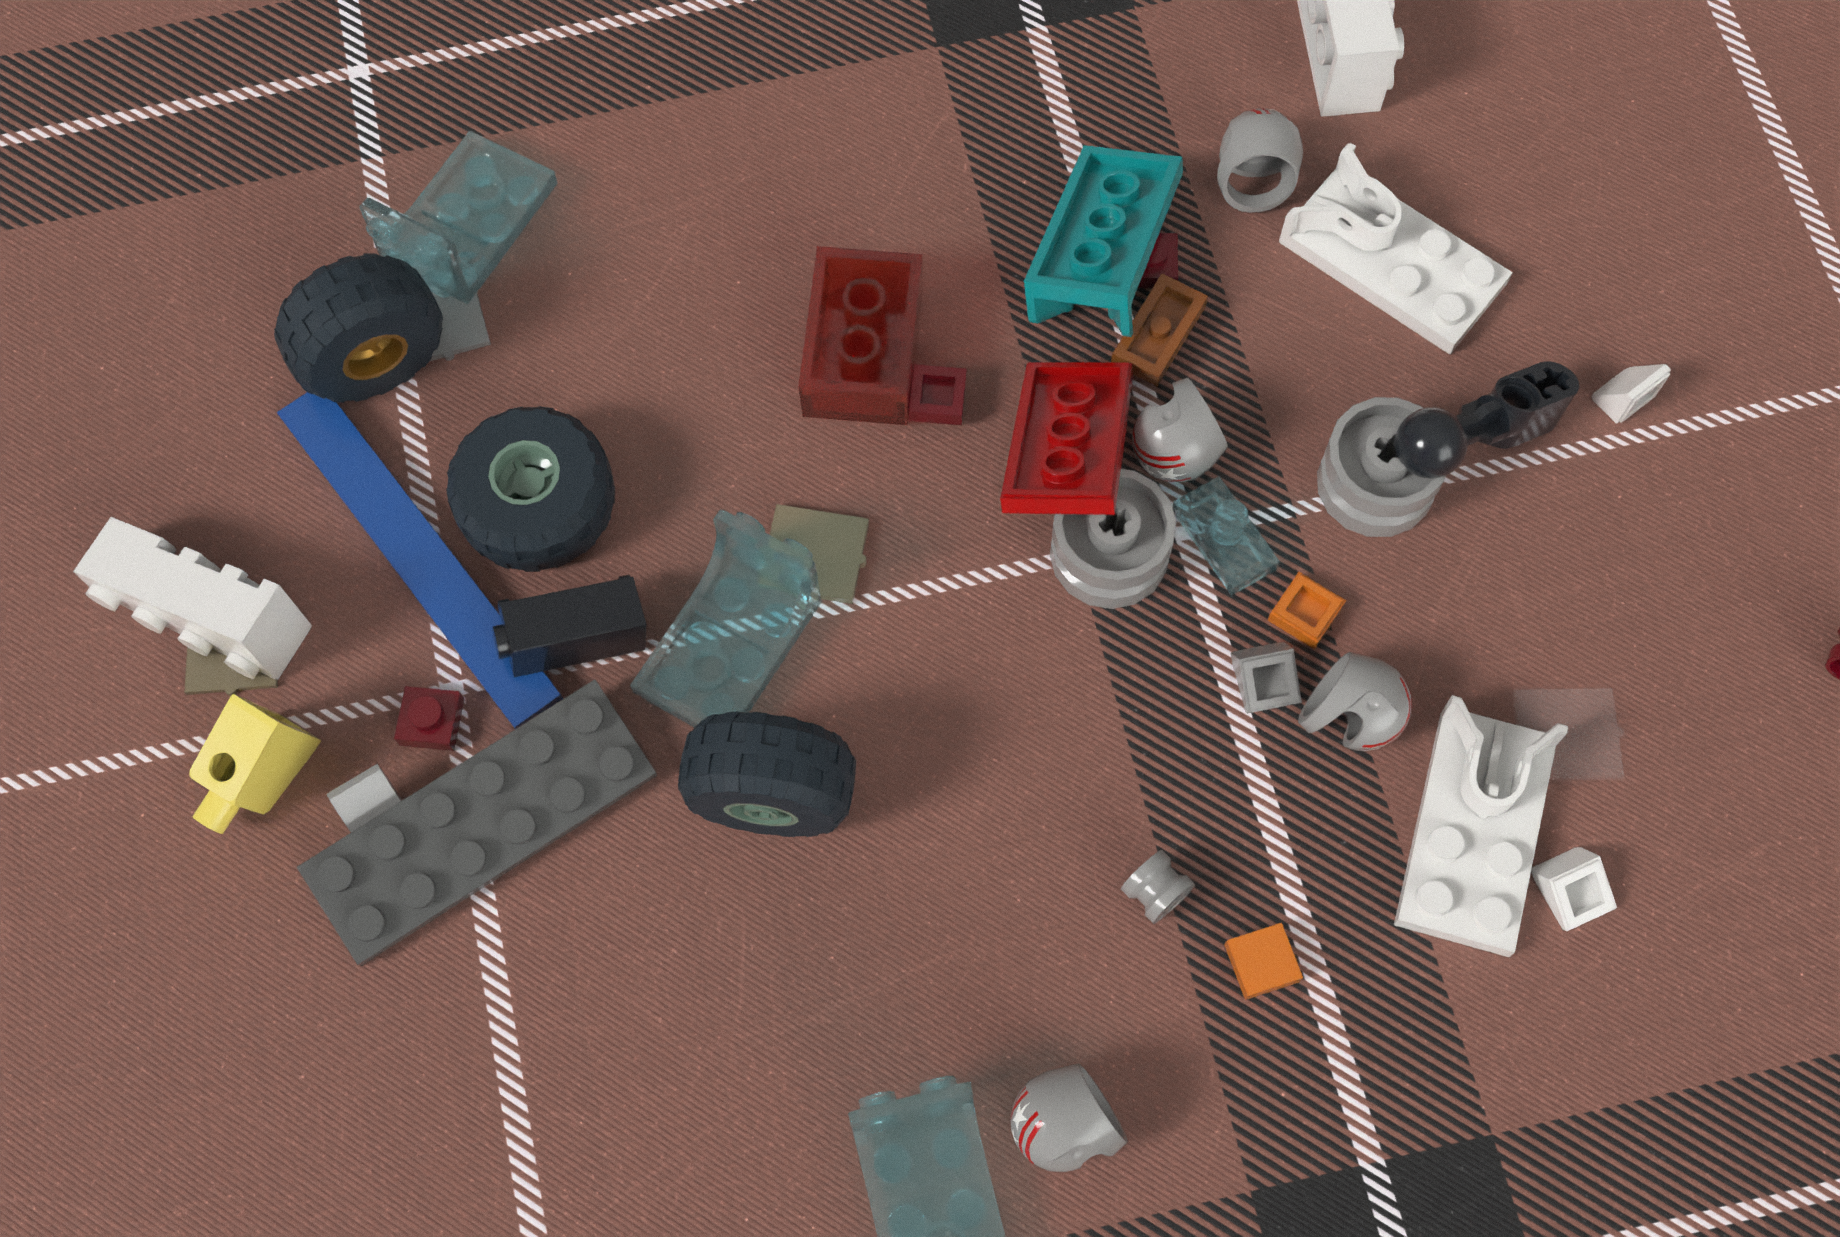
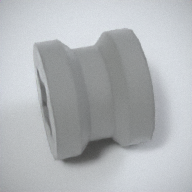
(1157, 886)

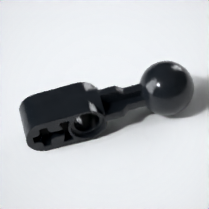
(1516, 411)

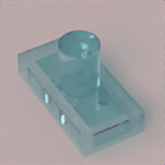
(1225, 535)

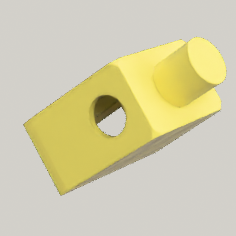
(248, 761)

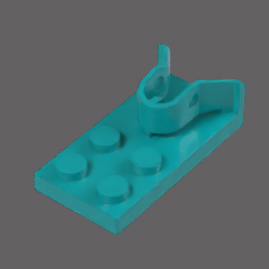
(1102, 234)

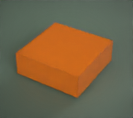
(1306, 610)
(1263, 961)

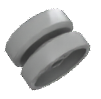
(1365, 480)
(1116, 556)

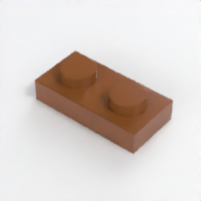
(1160, 329)

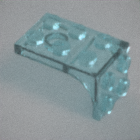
(463, 216)
(733, 625)
(926, 1163)

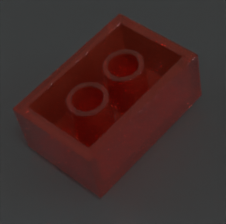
(861, 335)

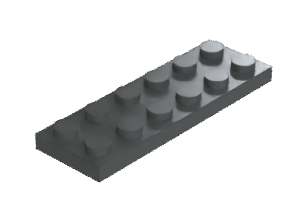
(476, 822)

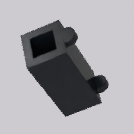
(570, 626)

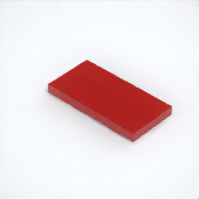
(1068, 439)

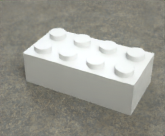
(1351, 52)

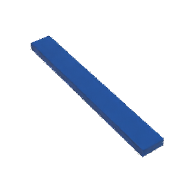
(415, 553)

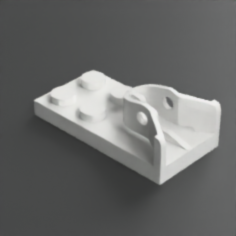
(1393, 255)
(1477, 830)

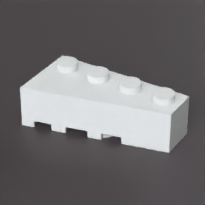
(194, 597)

